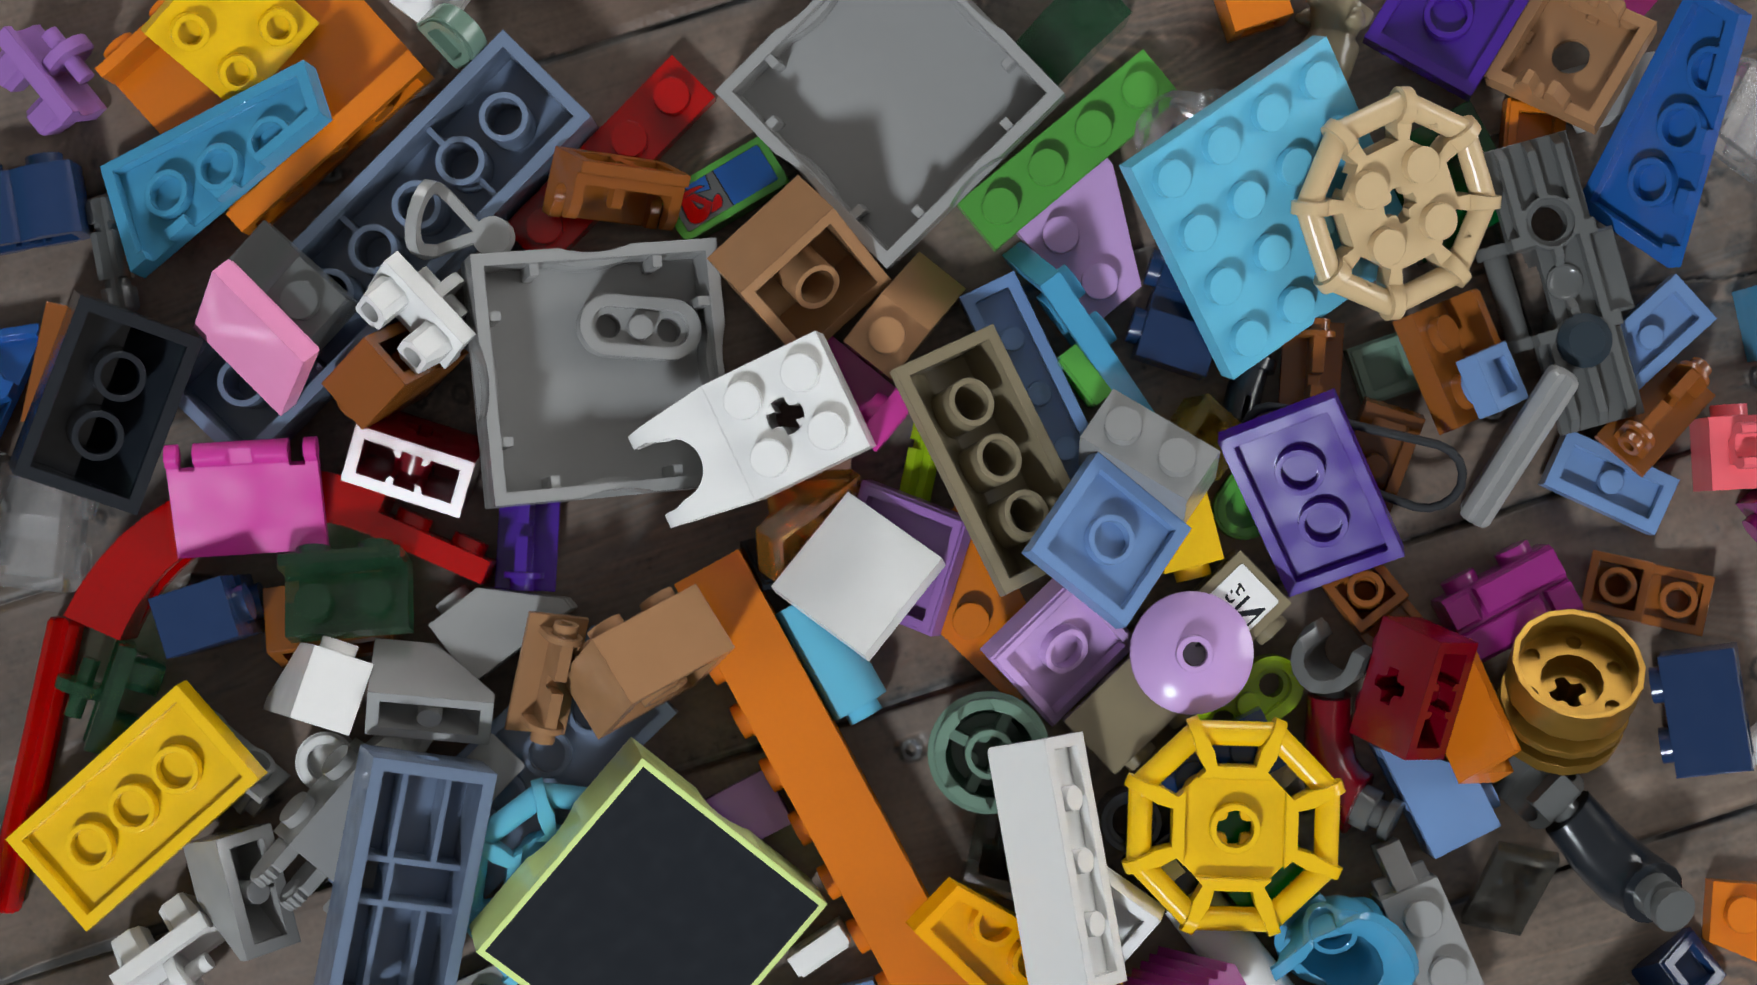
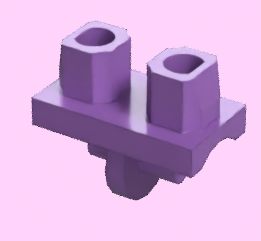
(56, 73)

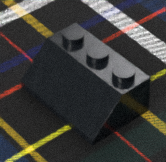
(104, 403)

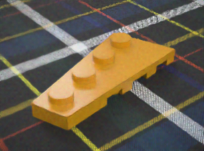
(972, 935)

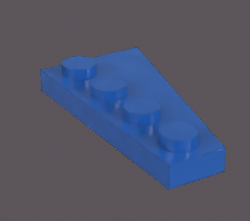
(1668, 133)

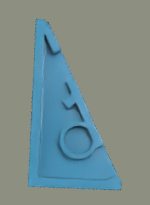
(1062, 305)

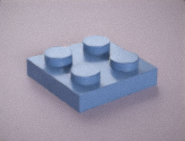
(1106, 540)

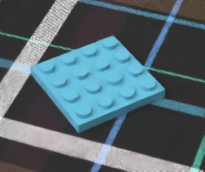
(1223, 199)

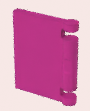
(245, 497)

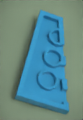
(206, 164)

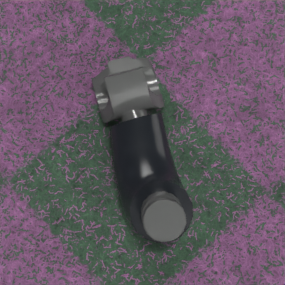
(1598, 847)

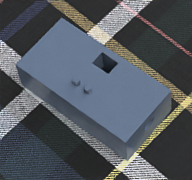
(427, 831)

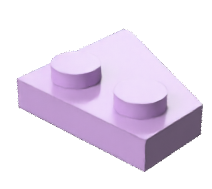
(1091, 238)

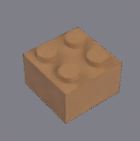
(799, 265)
(646, 659)

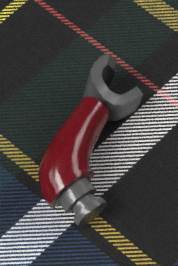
(1328, 728)

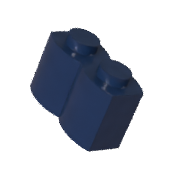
(42, 204)

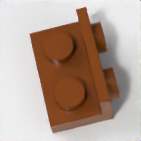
(1437, 340)

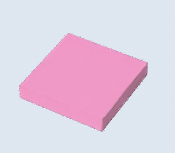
(255, 336)

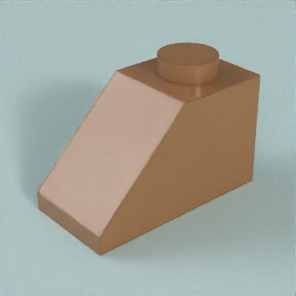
(903, 316)

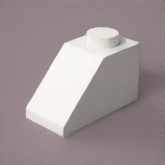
(321, 685)

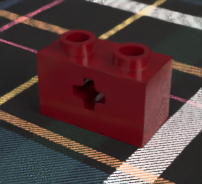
(415, 462)
(1413, 688)

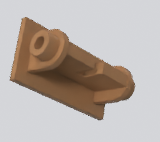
(539, 696)

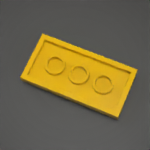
(136, 805)

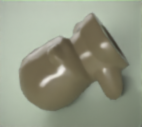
(1341, 24)

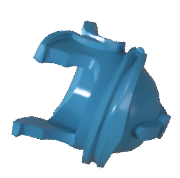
(1344, 944)

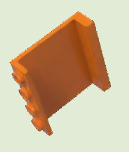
(363, 77)

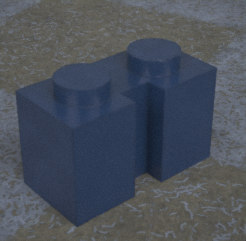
(1165, 330)
(208, 614)
(1703, 711)

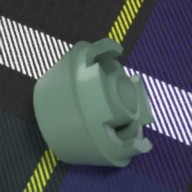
(962, 740)

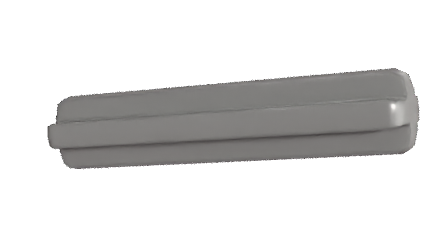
(1519, 445)

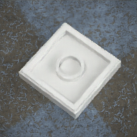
(858, 576)

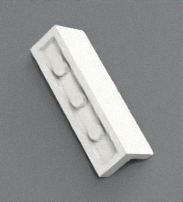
(1056, 862)

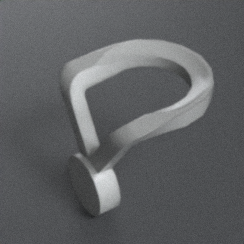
(487, 235)

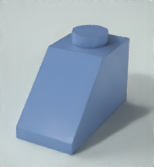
(1436, 805)

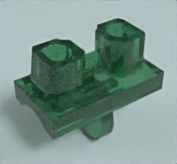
(125, 669)

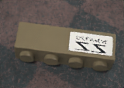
(1116, 712)

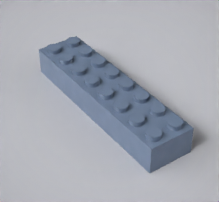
(482, 138)

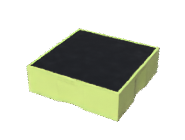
(646, 891)

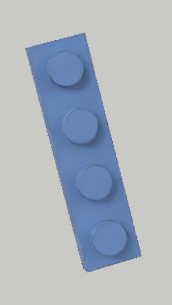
(1008, 308)

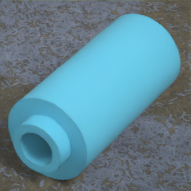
(838, 673)

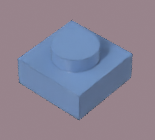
(1491, 380)

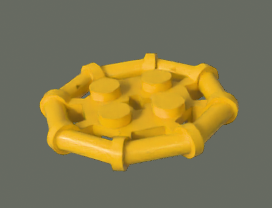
(1207, 800)

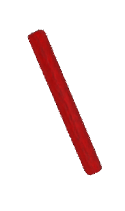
(37, 751)

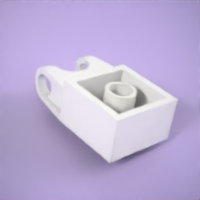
(738, 435)

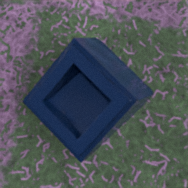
(1680, 962)

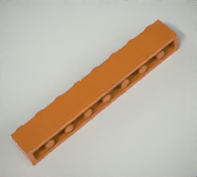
(820, 777)

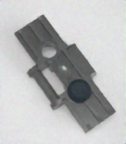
(1578, 275)

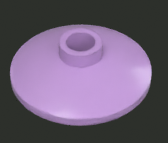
(1159, 647)

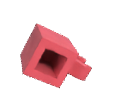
(1724, 449)

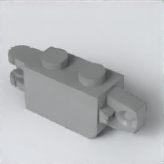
(315, 823)
(1420, 908)

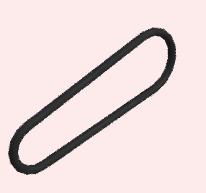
(1402, 436)

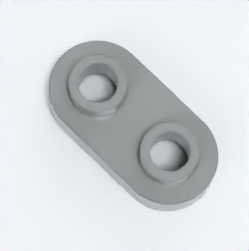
(636, 327)

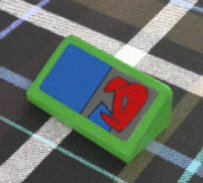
(729, 189)

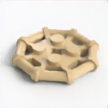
(1427, 209)

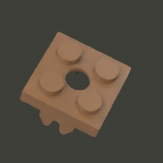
(1582, 98)

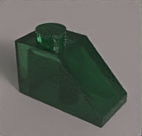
(1071, 34)

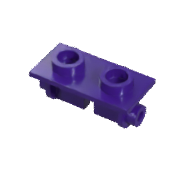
(528, 547)

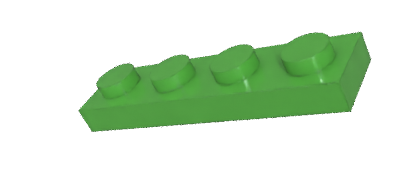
(1064, 152)

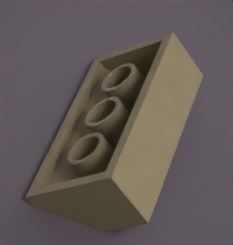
(986, 448)

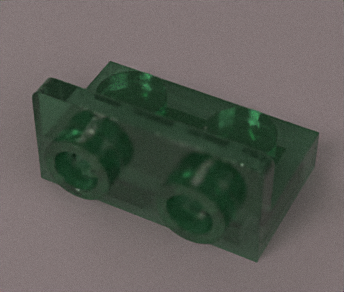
(347, 591)

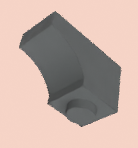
(295, 283)

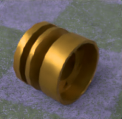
(1570, 690)

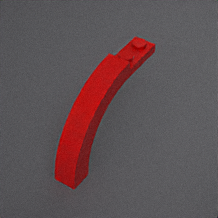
(146, 558)

